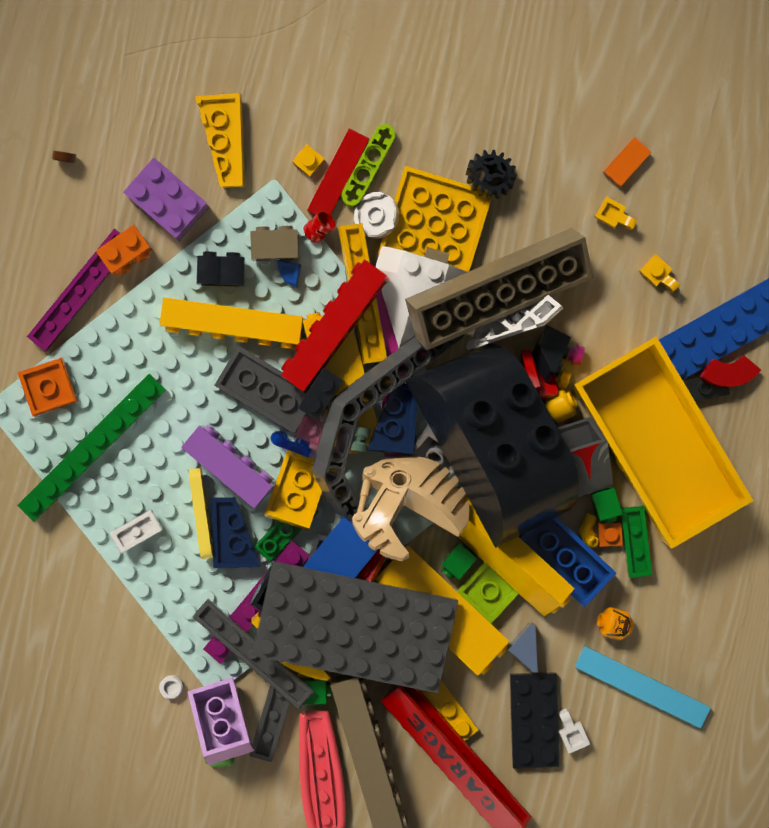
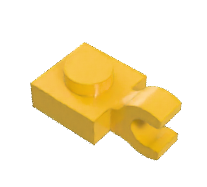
(613, 213)
(657, 272)

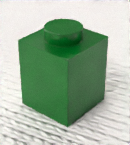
(606, 505)
(457, 562)
(321, 692)

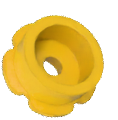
(563, 380)

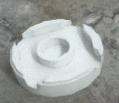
(378, 214)

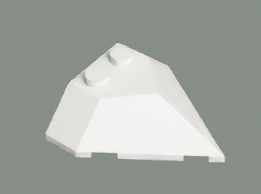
(409, 276)
(520, 321)

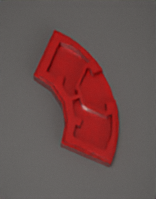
(729, 375)

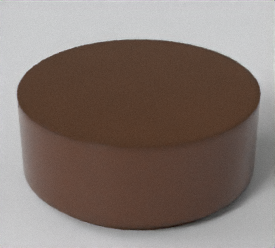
(64, 156)

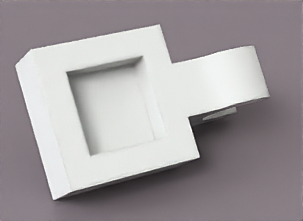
(573, 734)

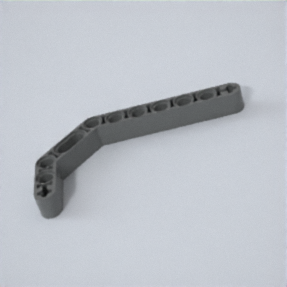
(347, 408)

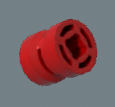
(319, 226)

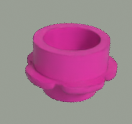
(576, 354)

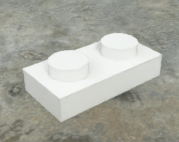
(136, 531)

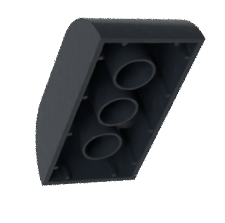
(498, 440)

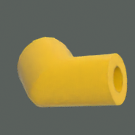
(586, 531)

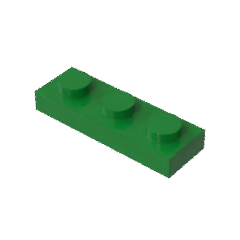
(636, 541)

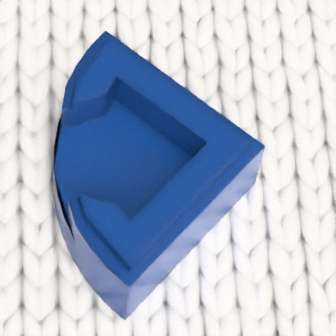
(289, 272)

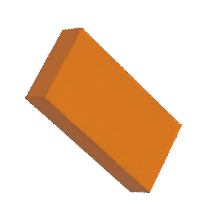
(627, 162)

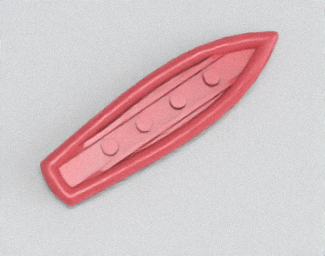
(320, 771)

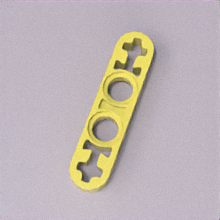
(201, 513)

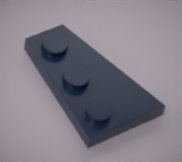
(396, 424)

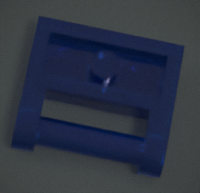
(298, 446)

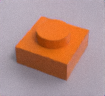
(610, 534)

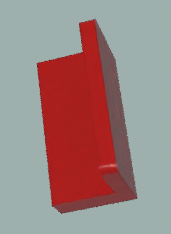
(544, 389)

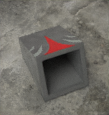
(590, 455)

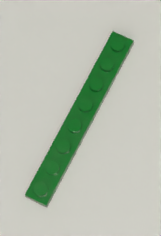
(91, 447)

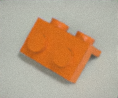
(124, 251)

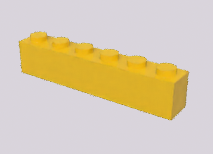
(231, 321)

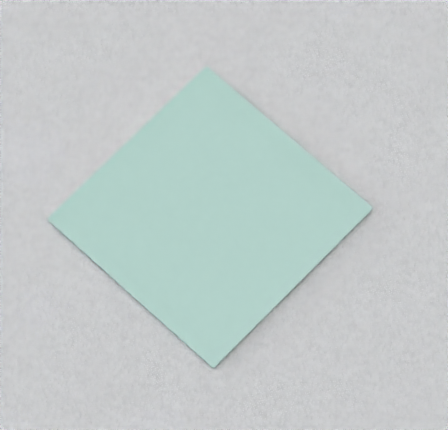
(147, 464)

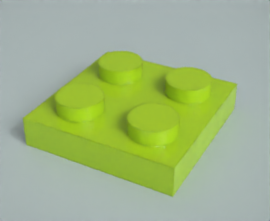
(487, 592)

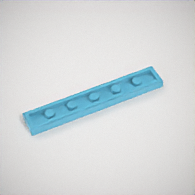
(642, 687)

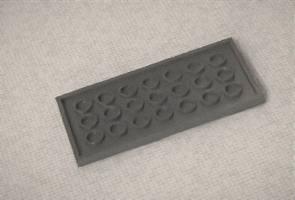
(354, 627)

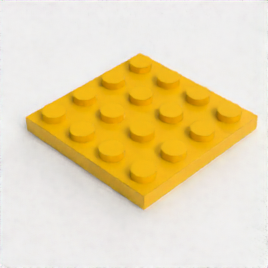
(438, 216)

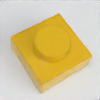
(308, 160)

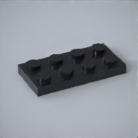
(534, 720)

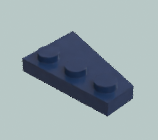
(230, 536)

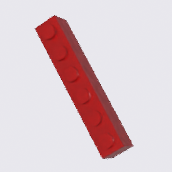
(334, 326)

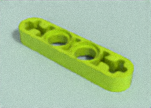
(365, 164)

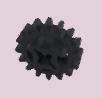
(495, 184)

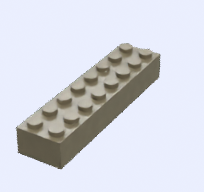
(499, 288)
(368, 753)

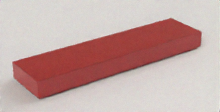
(338, 172)

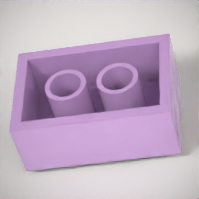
(220, 721)

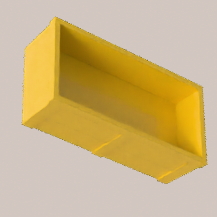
(662, 443)

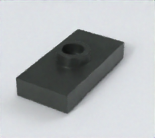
(701, 390)

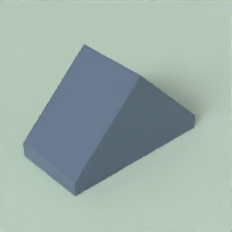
(525, 647)

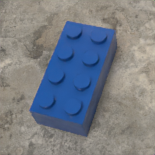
(570, 558)

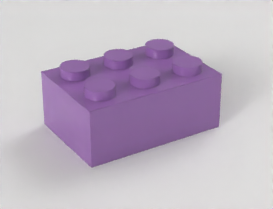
(166, 199)

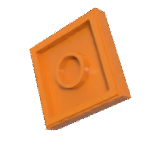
(47, 387)

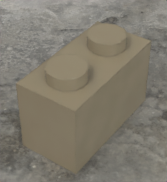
(274, 244)

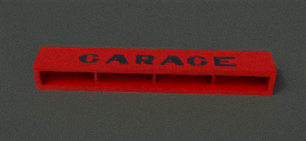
(455, 758)

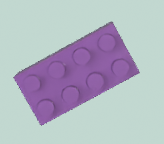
(229, 466)

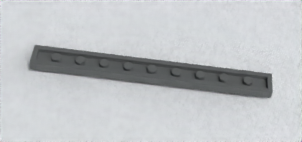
(275, 706)

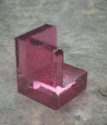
(310, 430)

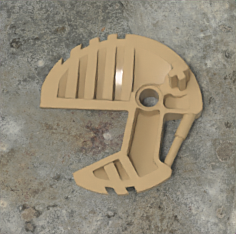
(422, 490)

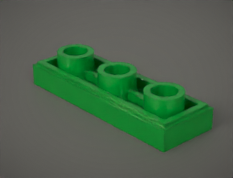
(276, 540)

